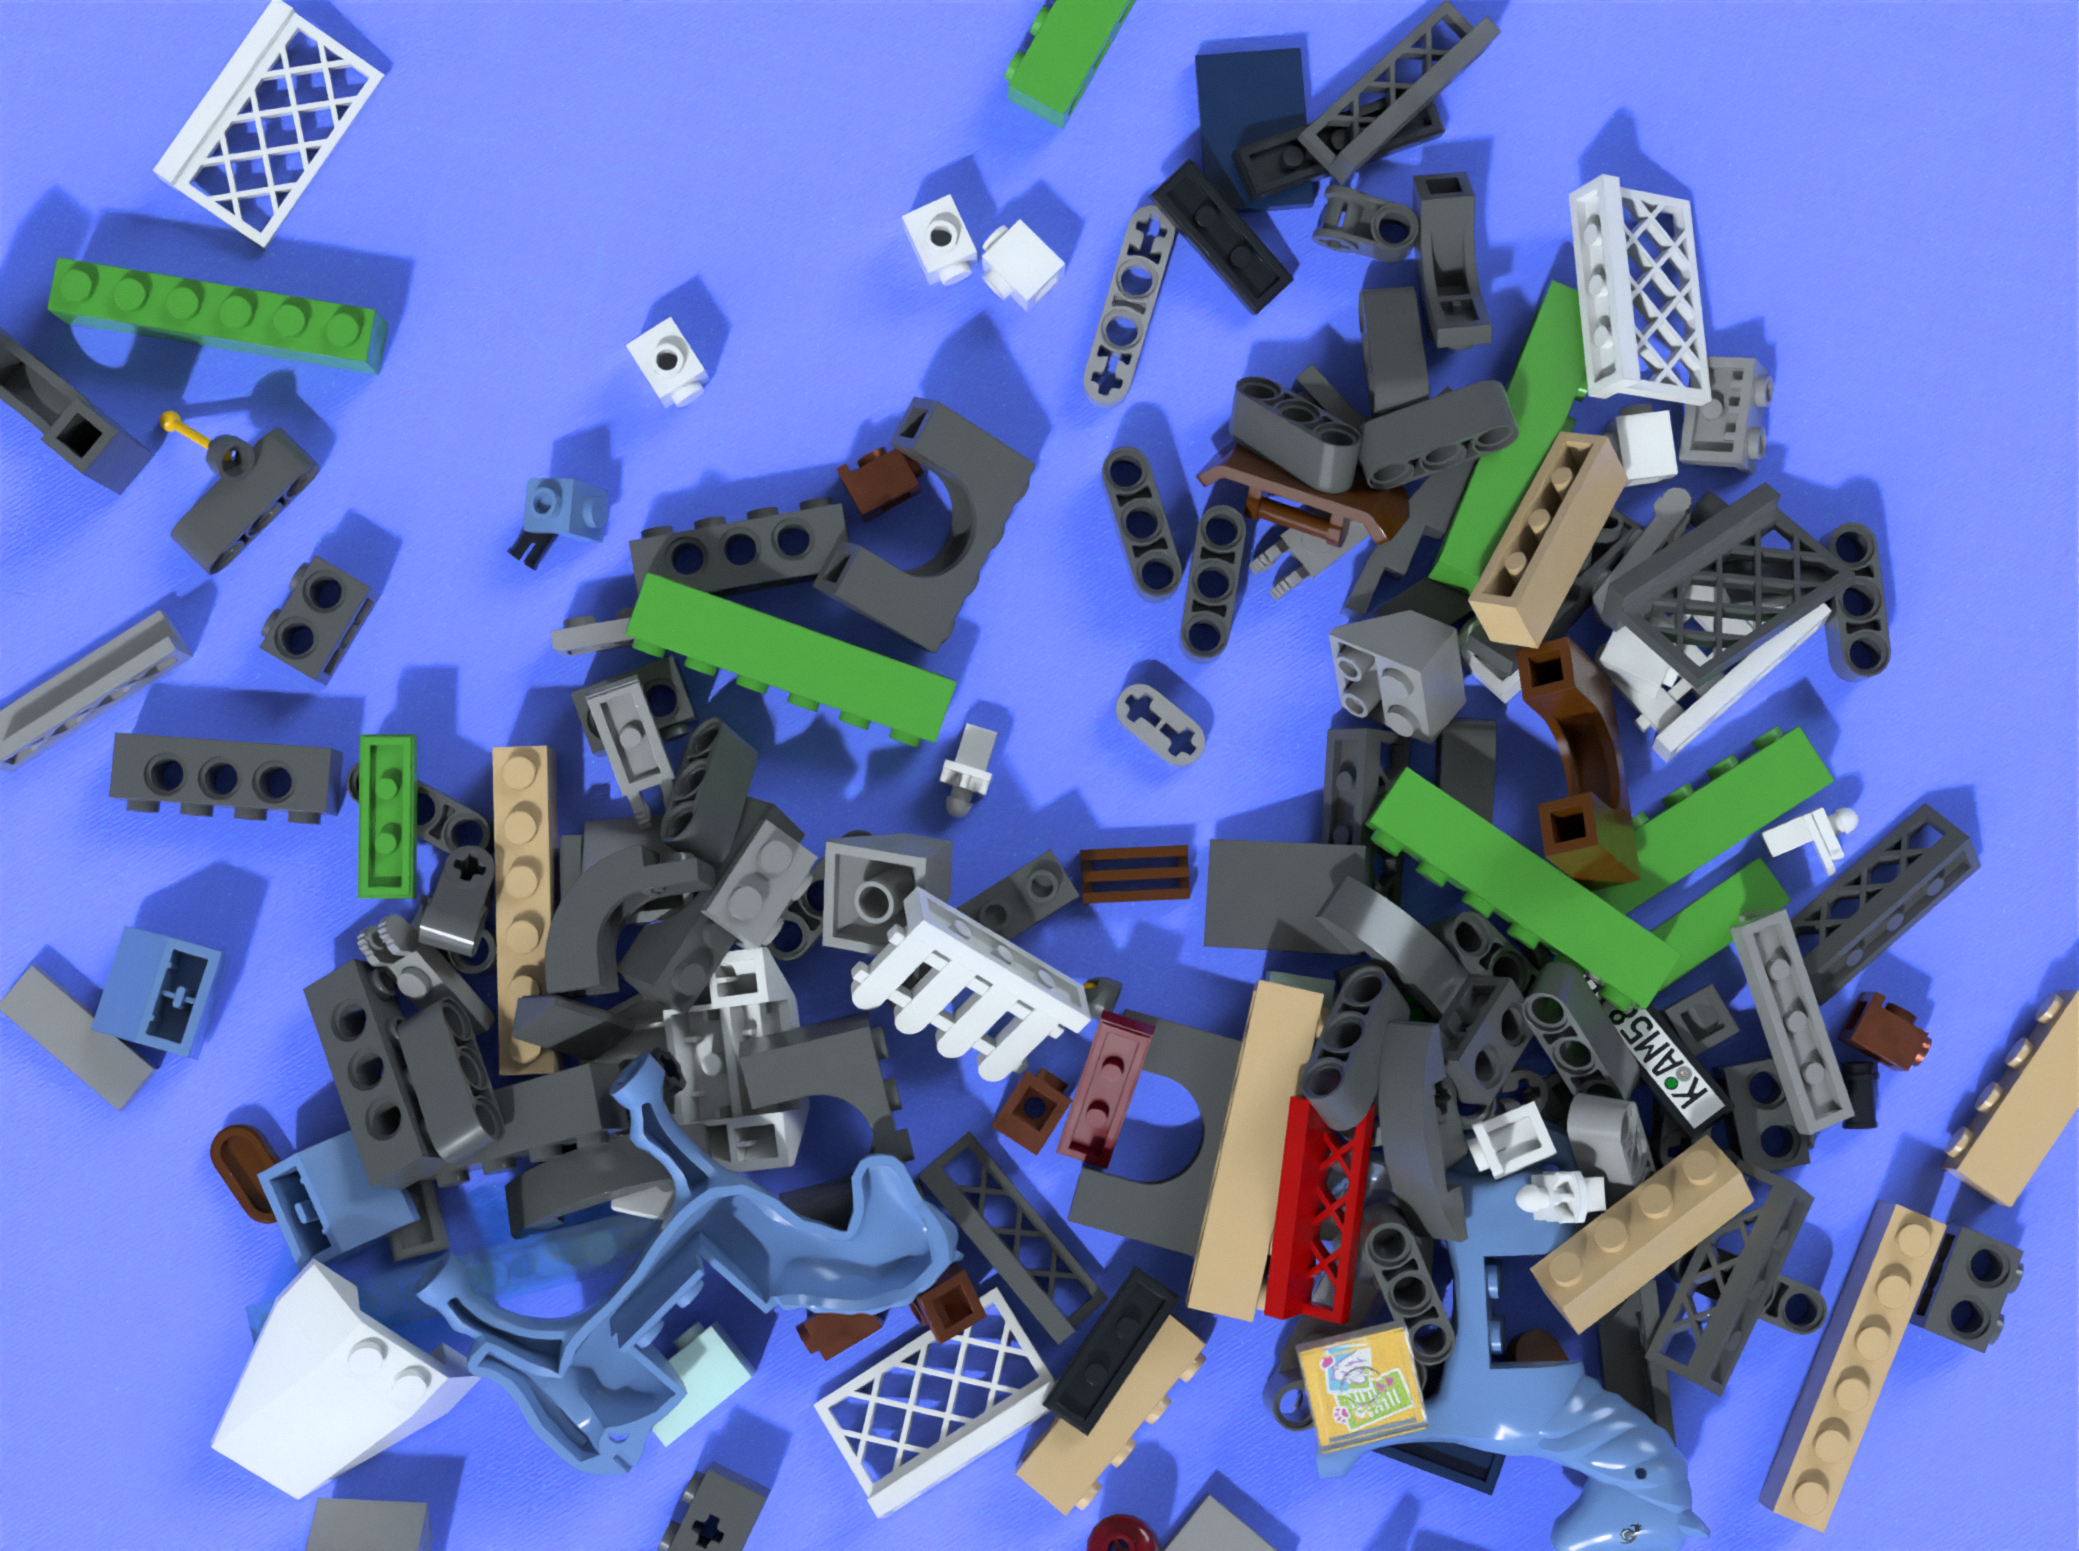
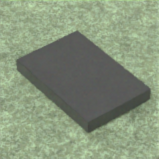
(1271, 892)

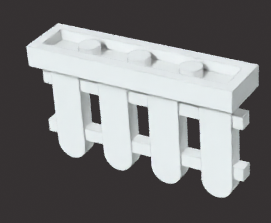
(1680, 727)
(974, 958)

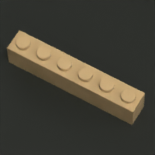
(524, 892)
(1249, 1159)
(1851, 1365)

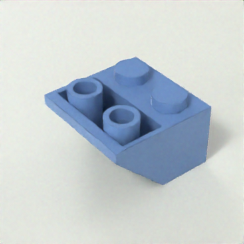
(161, 992)
(329, 1205)

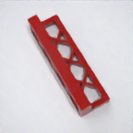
(1300, 1215)

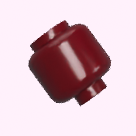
(1130, 1528)

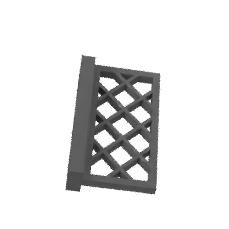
(1689, 563)

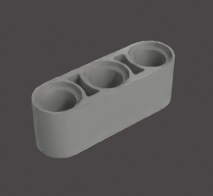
(1609, 1143)

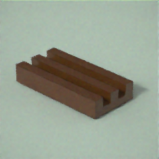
(1180, 872)

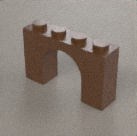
(1593, 827)

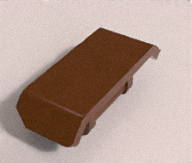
(1379, 510)

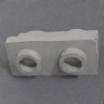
(1729, 427)

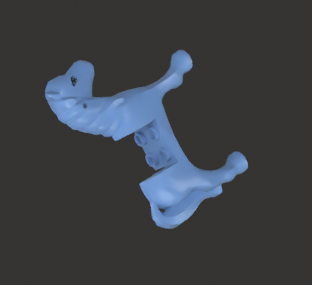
(598, 1365)
(1542, 1409)

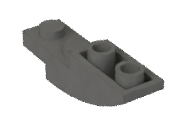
(1604, 555)

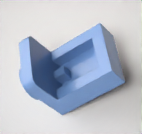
(566, 509)

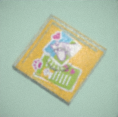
(1362, 1386)

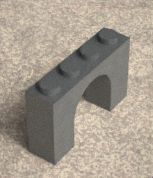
(68, 419)
(983, 487)
(836, 1061)
(1169, 1209)

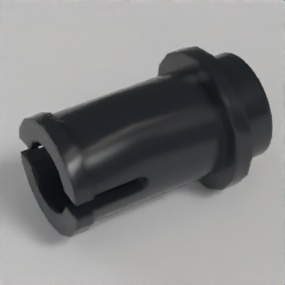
(542, 543)
(1860, 1086)

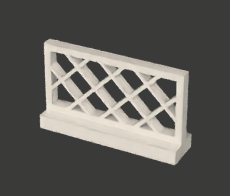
(230, 96)
(1609, 293)
(952, 1450)

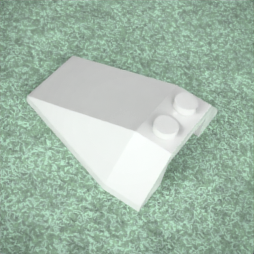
(739, 1003)
(331, 1387)

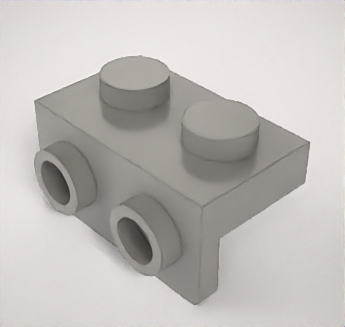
(760, 885)

